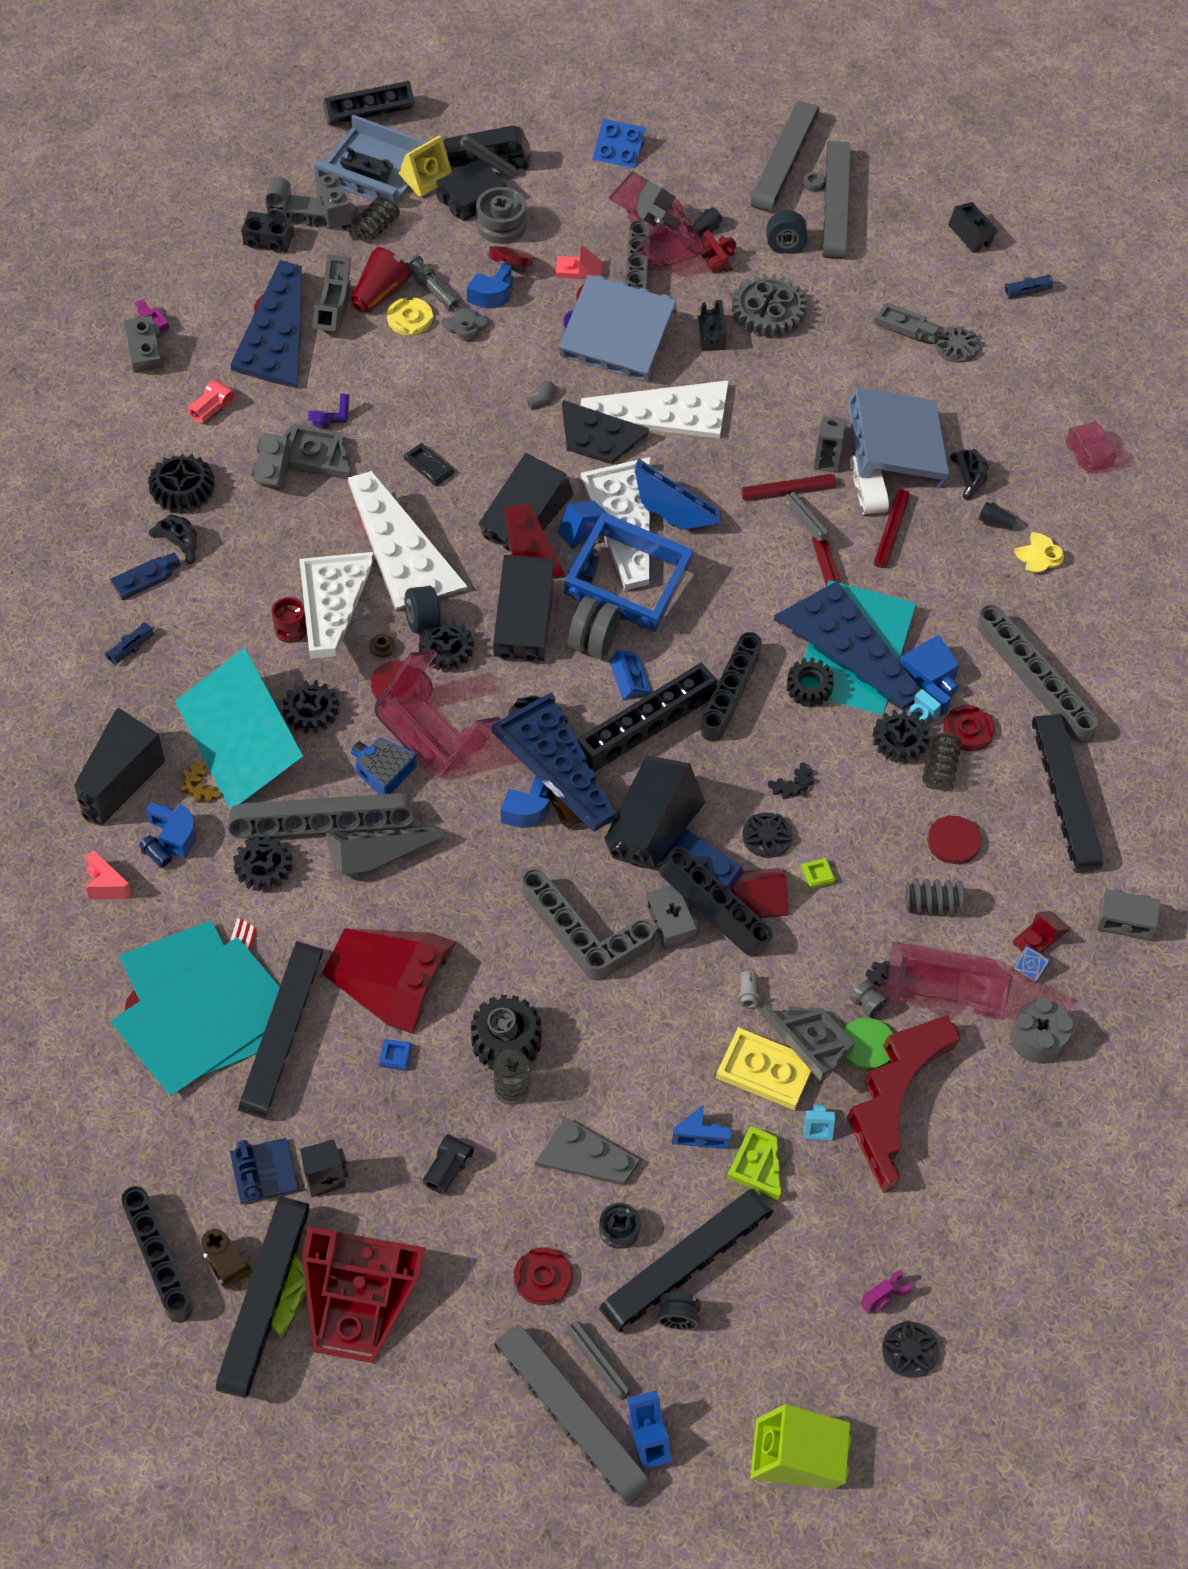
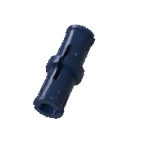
(1029, 286)
(142, 633)

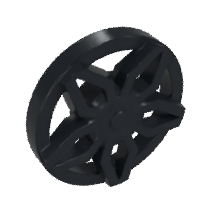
(767, 835)
(910, 1349)

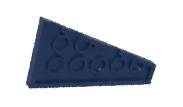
(273, 335)
(847, 638)
(553, 754)

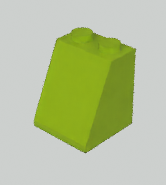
(801, 1448)

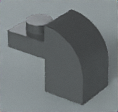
(654, 205)

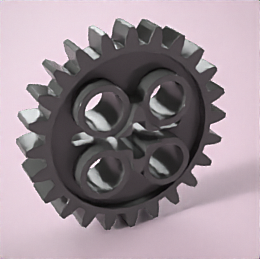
(782, 312)

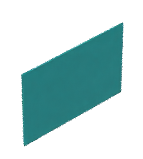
(891, 621)
(238, 729)
(167, 958)
(200, 1016)

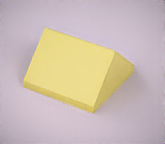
(425, 166)

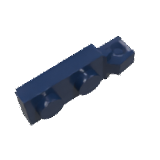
(145, 575)

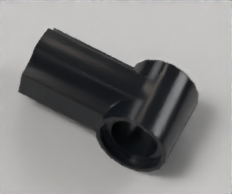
(449, 1160)

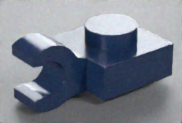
(589, 569)

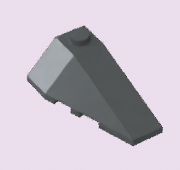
(362, 852)

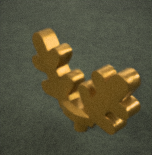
(193, 778)

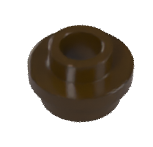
(385, 650)

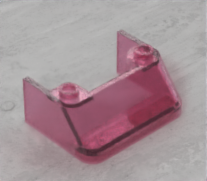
(664, 243)
(417, 724)
(948, 976)

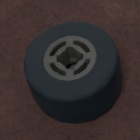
(787, 232)
(422, 608)

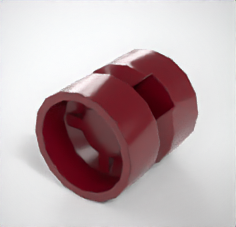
(289, 619)

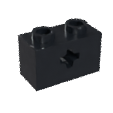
(324, 1167)

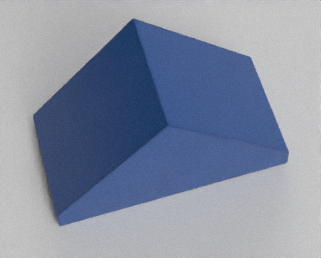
(579, 521)

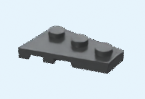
(586, 1154)

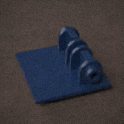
(263, 1170)

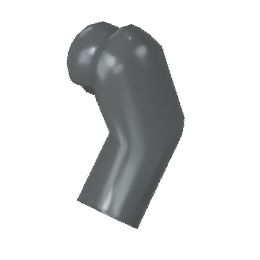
(544, 397)

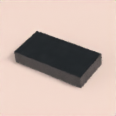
(428, 464)

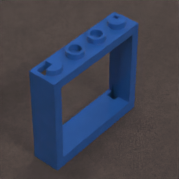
(641, 540)

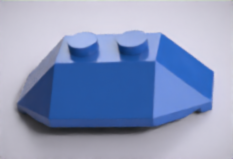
(672, 500)

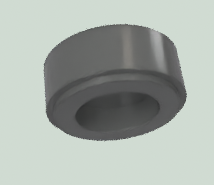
(814, 181)

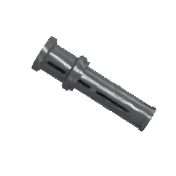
(426, 276)

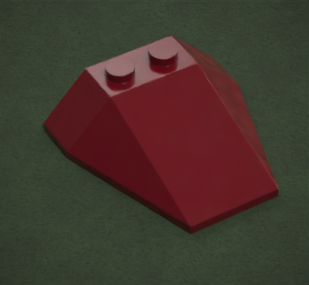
(388, 971)
(356, 1289)

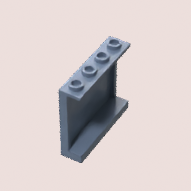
(376, 142)
(617, 327)
(897, 435)

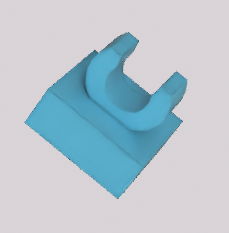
(926, 705)
(819, 1124)

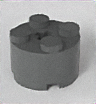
(1041, 1031)

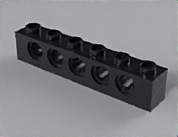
(647, 716)

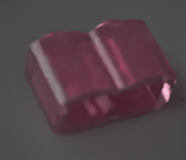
(1091, 447)

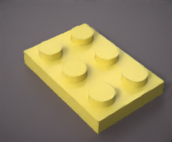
(764, 1069)

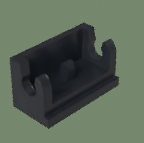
(367, 165)
(972, 226)
(712, 327)

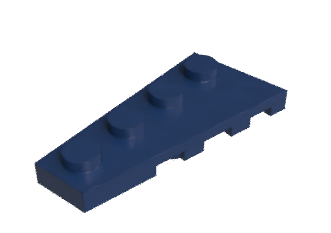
(716, 862)

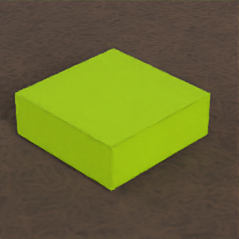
(818, 873)

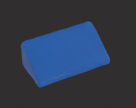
(629, 675)

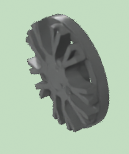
(957, 344)

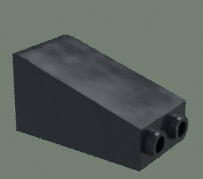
(532, 483)
(524, 608)
(117, 767)
(654, 811)

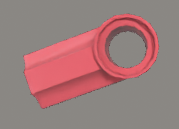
(214, 398)

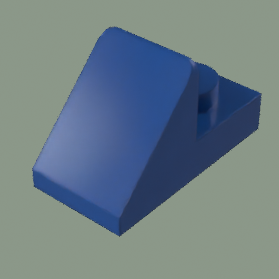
(693, 1133)

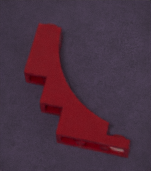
(877, 1120)

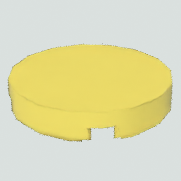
(402, 316)

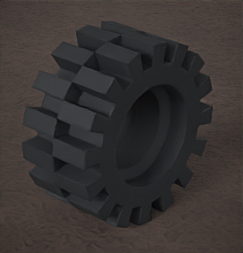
(814, 670)

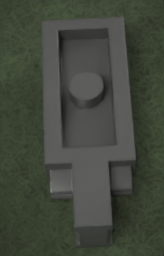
(907, 323)

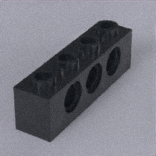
(368, 102)

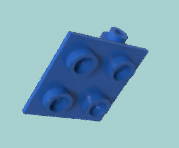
(619, 143)

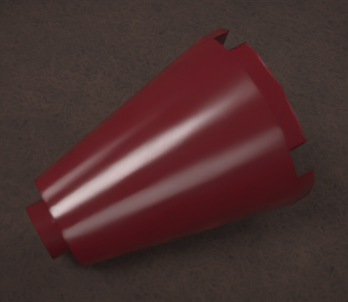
(379, 279)

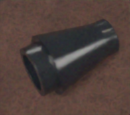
(708, 220)
(996, 516)

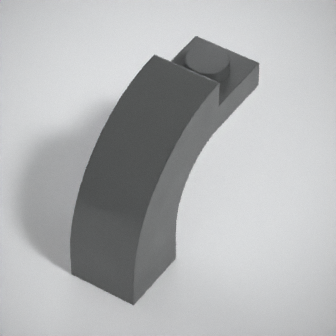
(335, 294)

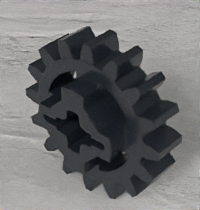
(450, 643)
(309, 706)
(887, 736)
(261, 866)

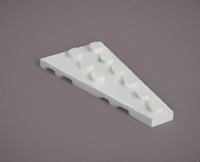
(679, 409)
(618, 494)
(399, 545)
(330, 597)

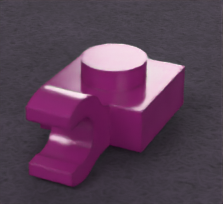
(156, 315)
(880, 1295)

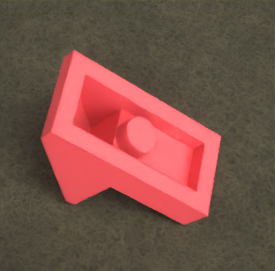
(579, 266)
(106, 881)

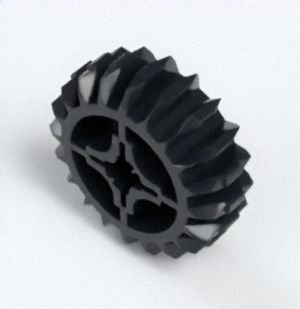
(193, 475)

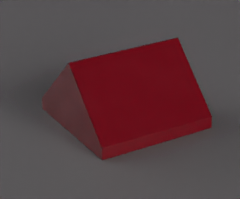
(763, 892)

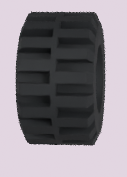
(528, 1023)

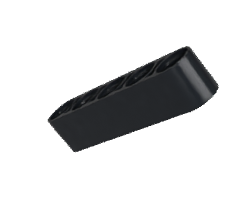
(731, 686)
(715, 902)
(154, 1241)

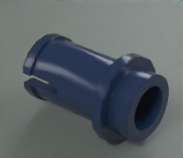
(151, 847)

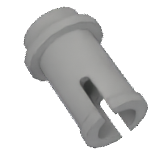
(748, 995)

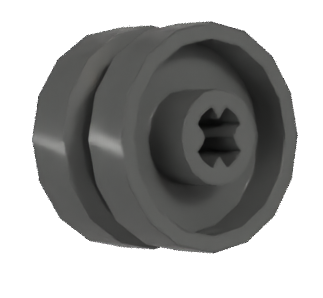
(501, 215)
(594, 627)

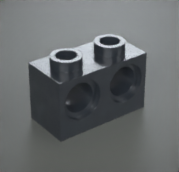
(267, 231)

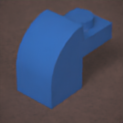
(489, 291)
(526, 809)
(178, 828)
(648, 1430)

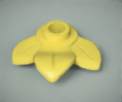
(1038, 553)

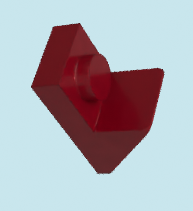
(1042, 933)

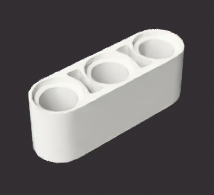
(871, 490)

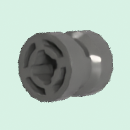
(868, 998)
(504, 1020)

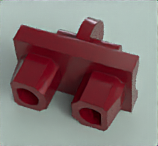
(720, 251)

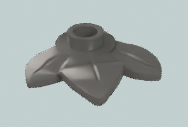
(465, 323)

